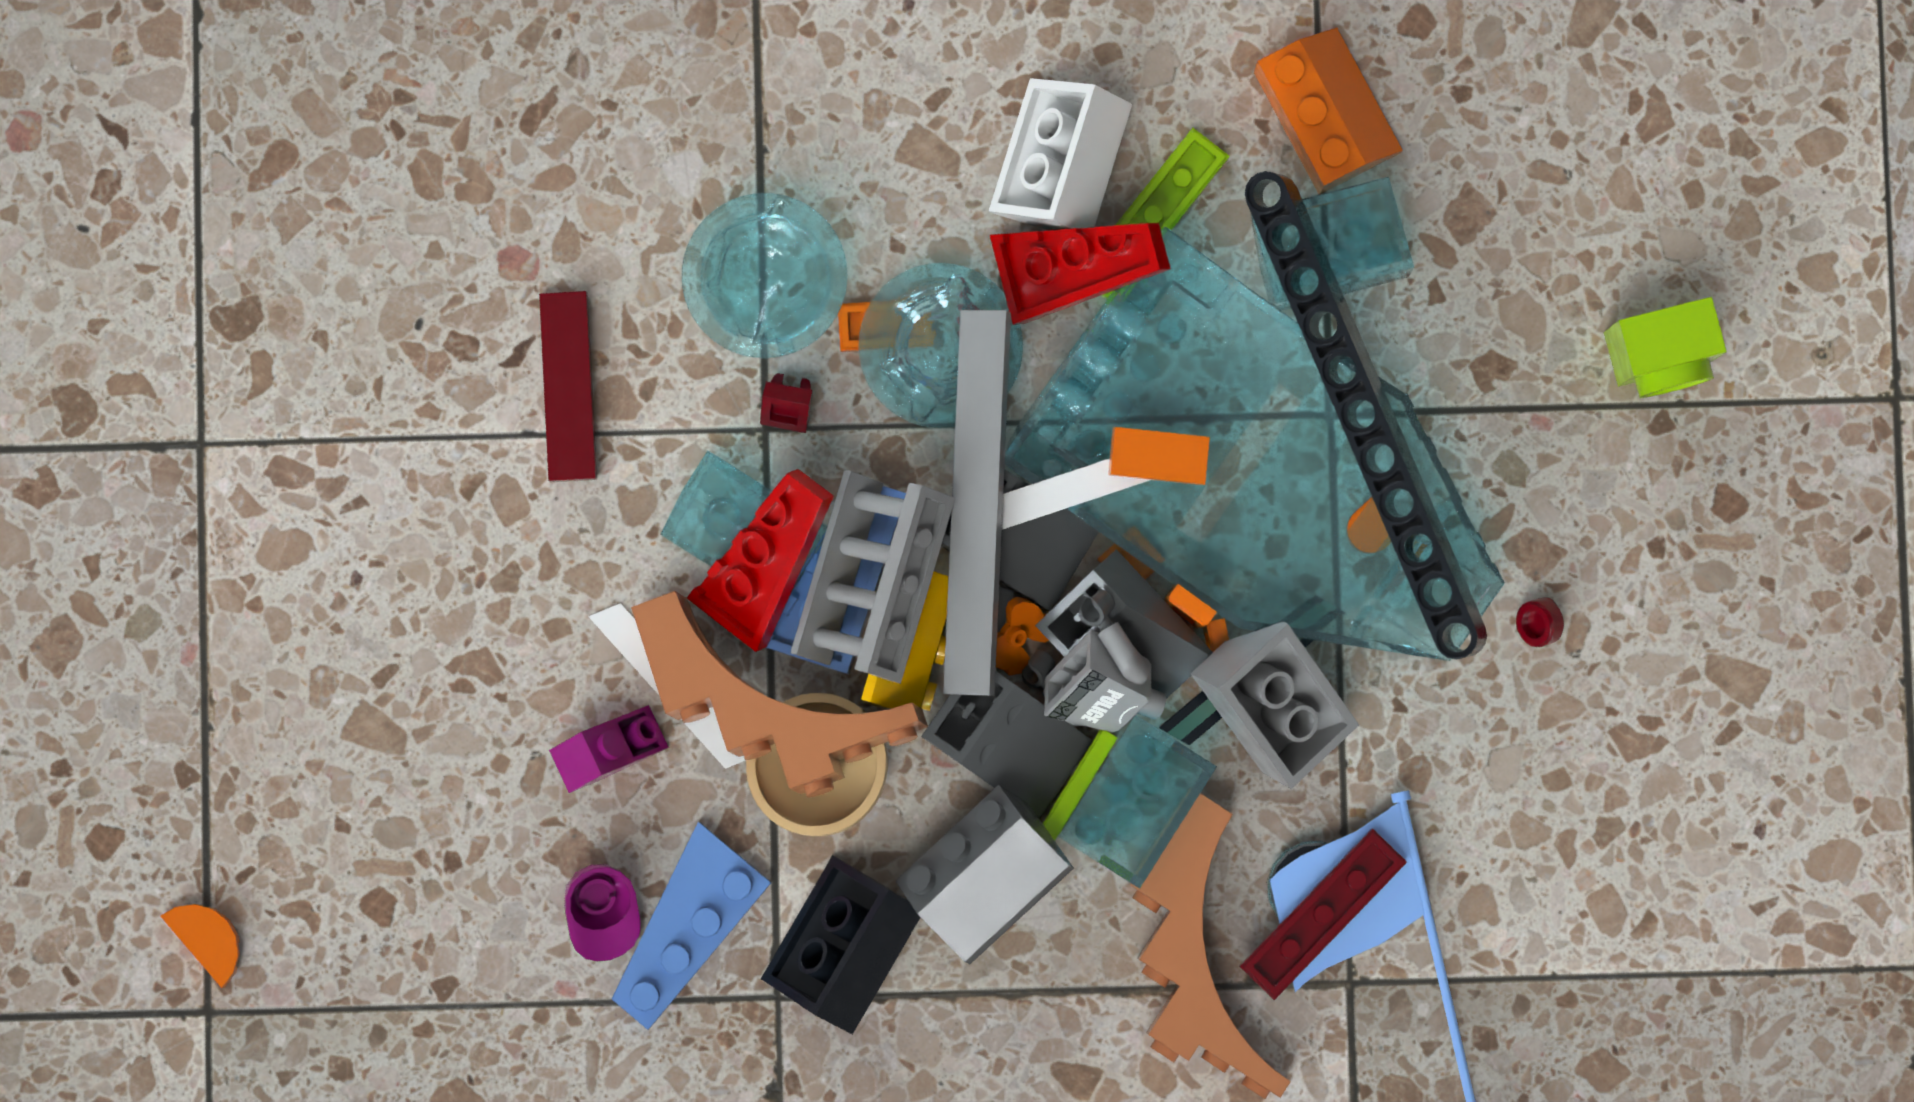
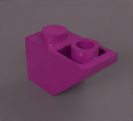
(608, 748)

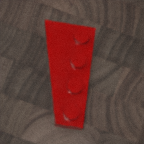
(1069, 266)
(758, 572)

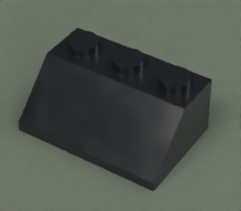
(841, 945)

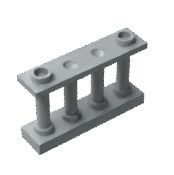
(902, 586)

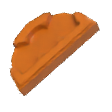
(208, 937)

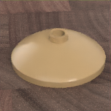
(830, 812)

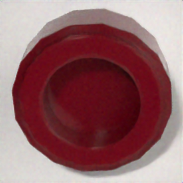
(1540, 622)

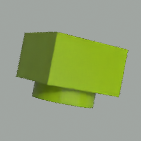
(1666, 348)

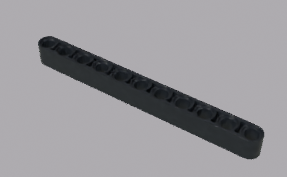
(1383, 430)

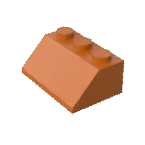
(1326, 109)

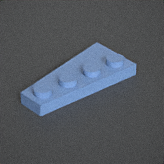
(855, 618)
(694, 916)

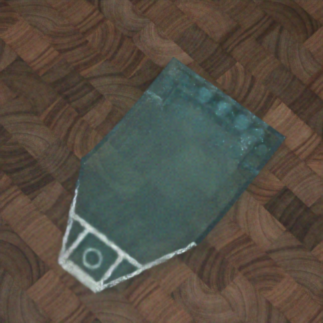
(1281, 479)

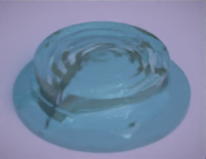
(764, 275)
(913, 340)

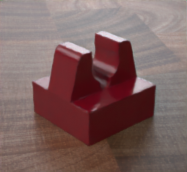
(786, 405)

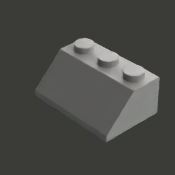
(1275, 701)

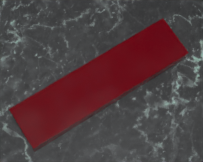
(568, 386)
(1322, 914)

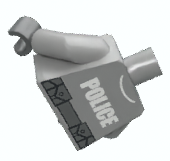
(1100, 679)

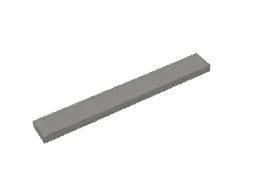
(977, 502)

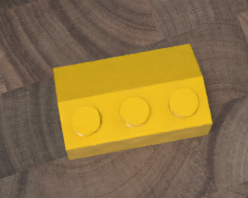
(926, 650)

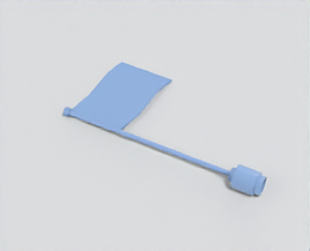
(1387, 913)

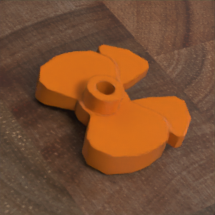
(1021, 621)

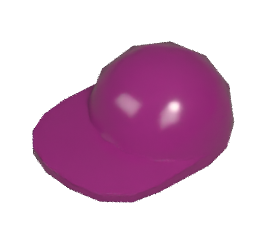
(601, 912)

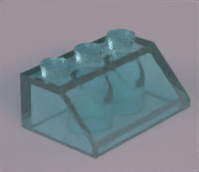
(1359, 236)
(716, 508)
(1137, 801)

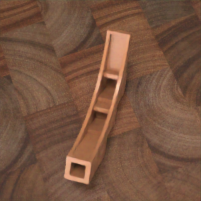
(808, 742)
(1178, 954)

